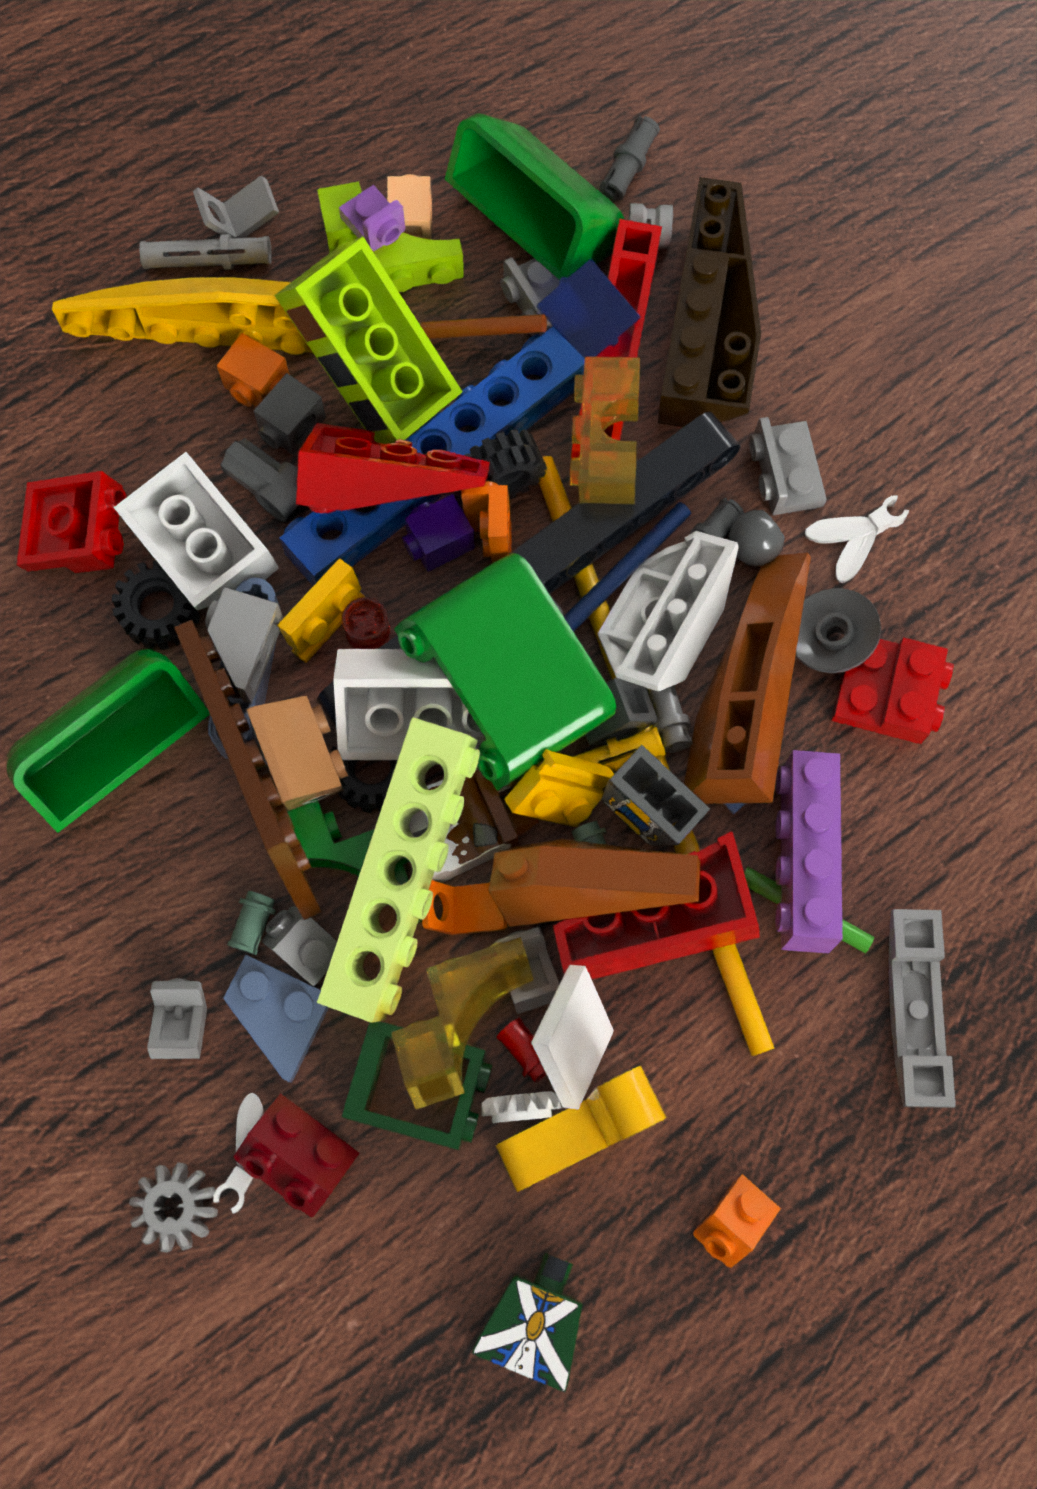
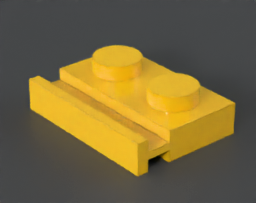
(320, 610)
(560, 789)

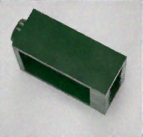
(366, 1079)

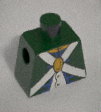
(534, 1326)

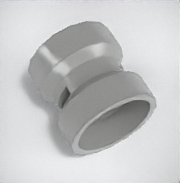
(660, 216)

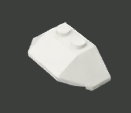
(669, 611)

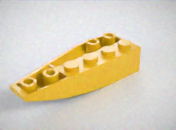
(185, 311)

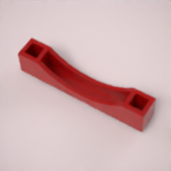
(632, 275)

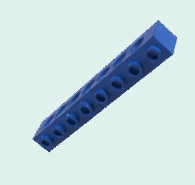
(529, 401)

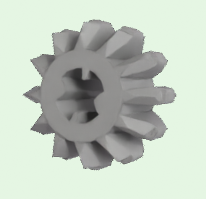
(153, 1207)

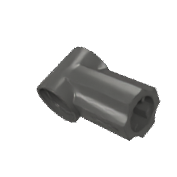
(264, 477)

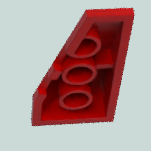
(350, 470)

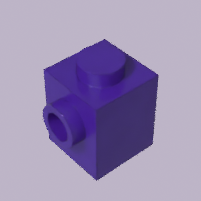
(438, 533)

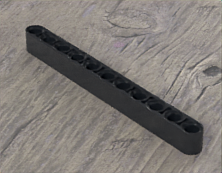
(596, 528)

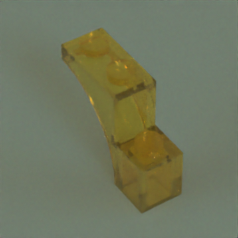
(463, 990)

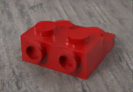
(71, 523)
(896, 690)

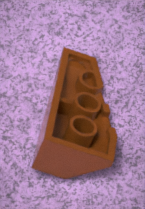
(587, 879)

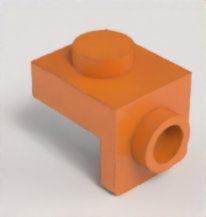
(737, 1222)

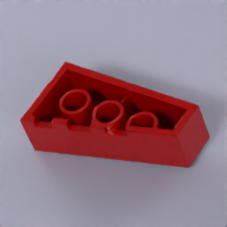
(659, 934)

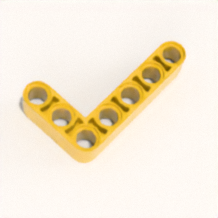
(603, 1119)

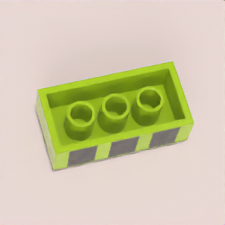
(369, 342)

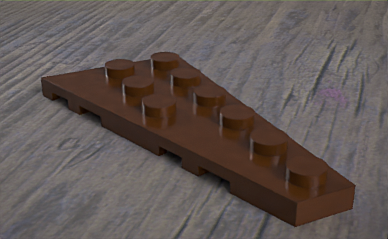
(250, 769)

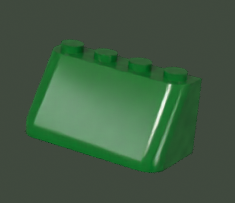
(532, 194)
(103, 736)

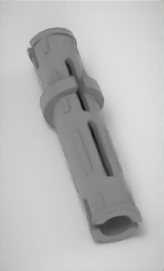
(156, 253)

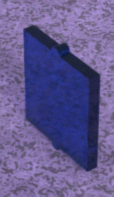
(588, 310)

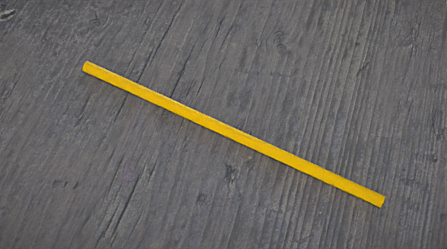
(727, 957)

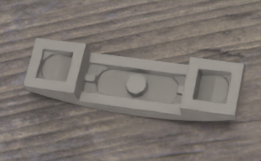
(917, 1009)

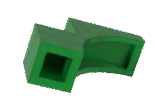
(317, 836)

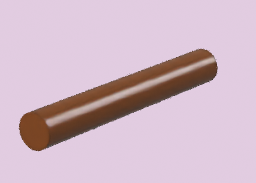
(485, 326)

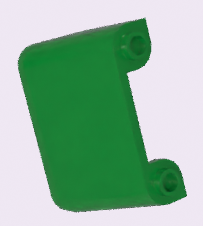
(511, 666)

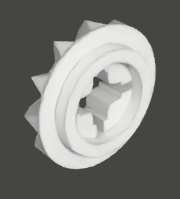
(520, 1106)

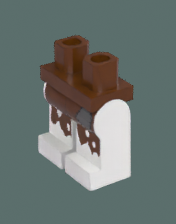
(481, 828)

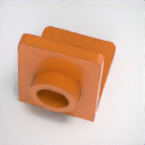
(465, 910)

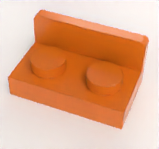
(489, 513)

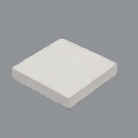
(573, 1036)

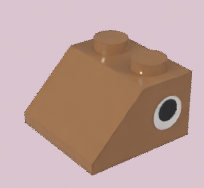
(296, 750)

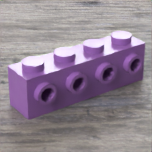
(809, 852)

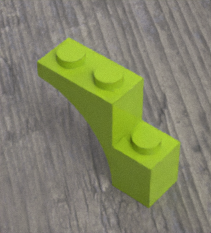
(408, 260)

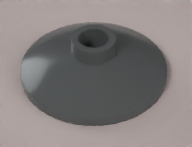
(837, 612)

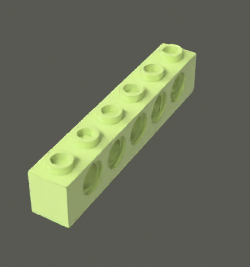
(346, 984)

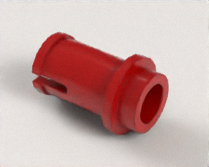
(518, 1040)

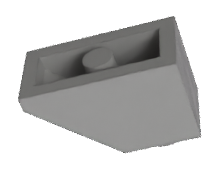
(244, 636)

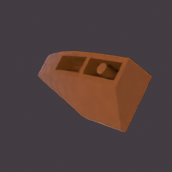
(747, 702)

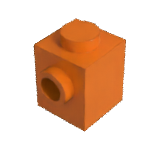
(251, 370)

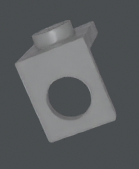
(240, 213)

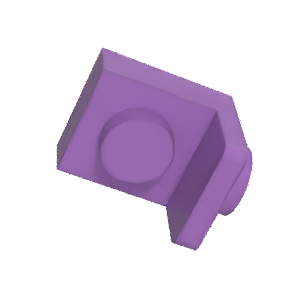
(374, 218)

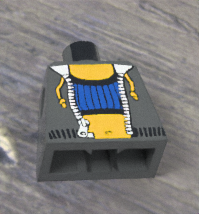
(652, 800)

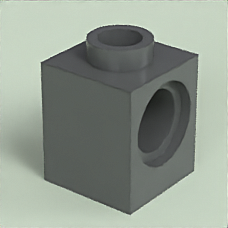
(288, 414)
(632, 713)

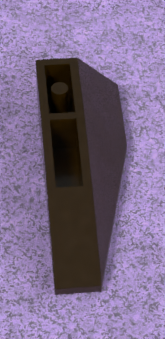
(715, 315)

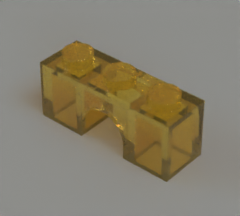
(607, 396)

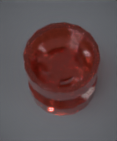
(363, 617)

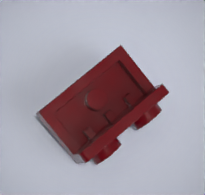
(295, 1156)

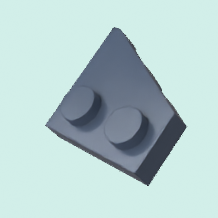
(276, 1013)

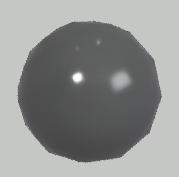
(757, 538)

